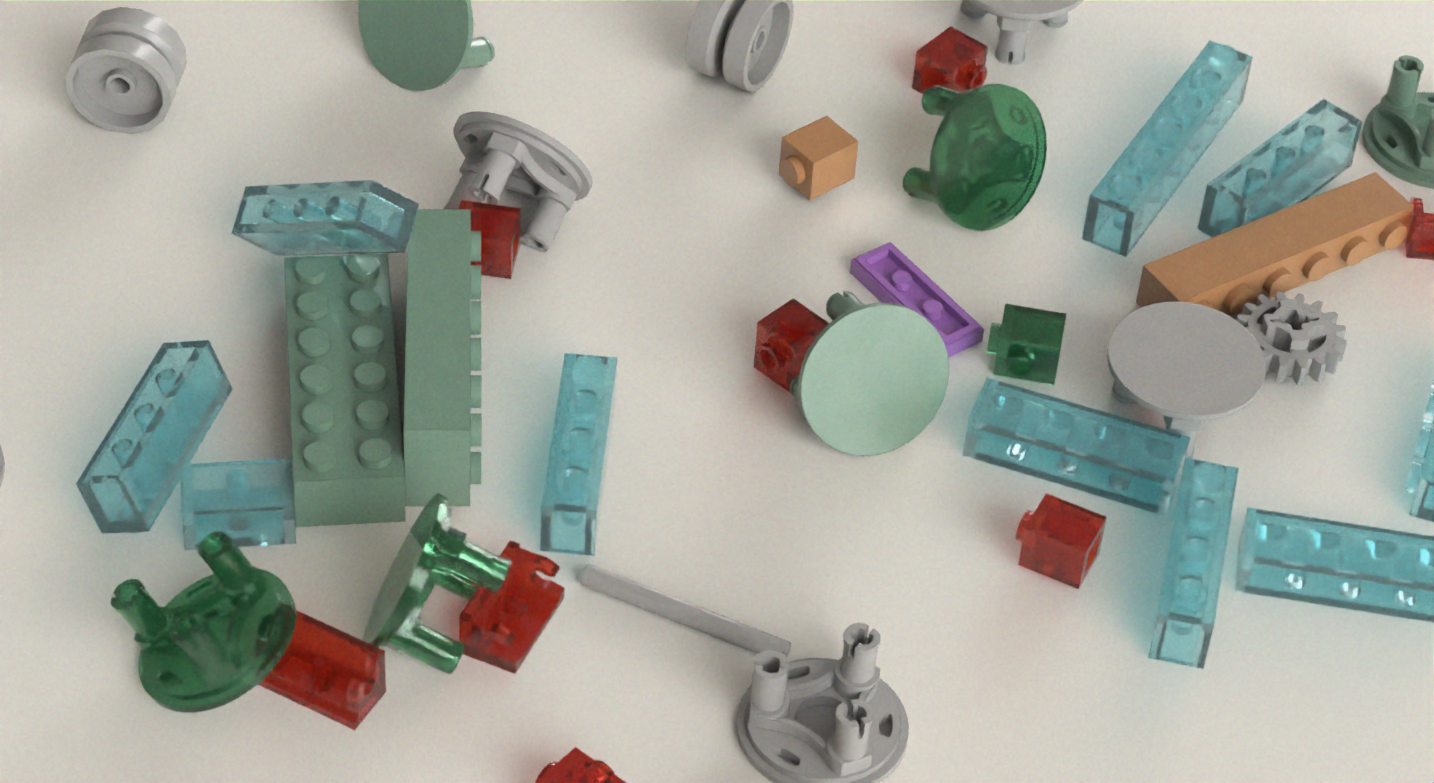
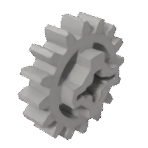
(1295, 336)

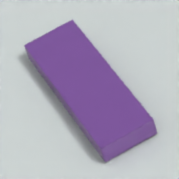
(899, 281)

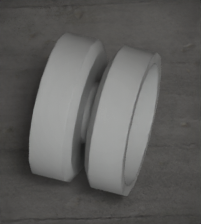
(739, 39)
(126, 70)

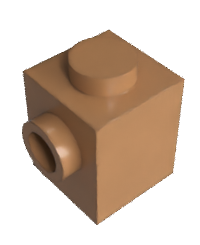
(818, 157)

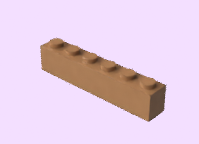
(1282, 248)

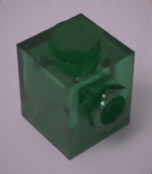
(1027, 343)

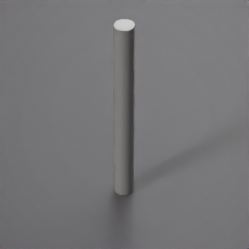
(681, 611)

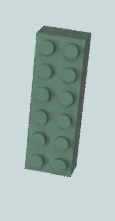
(441, 358)
(343, 391)

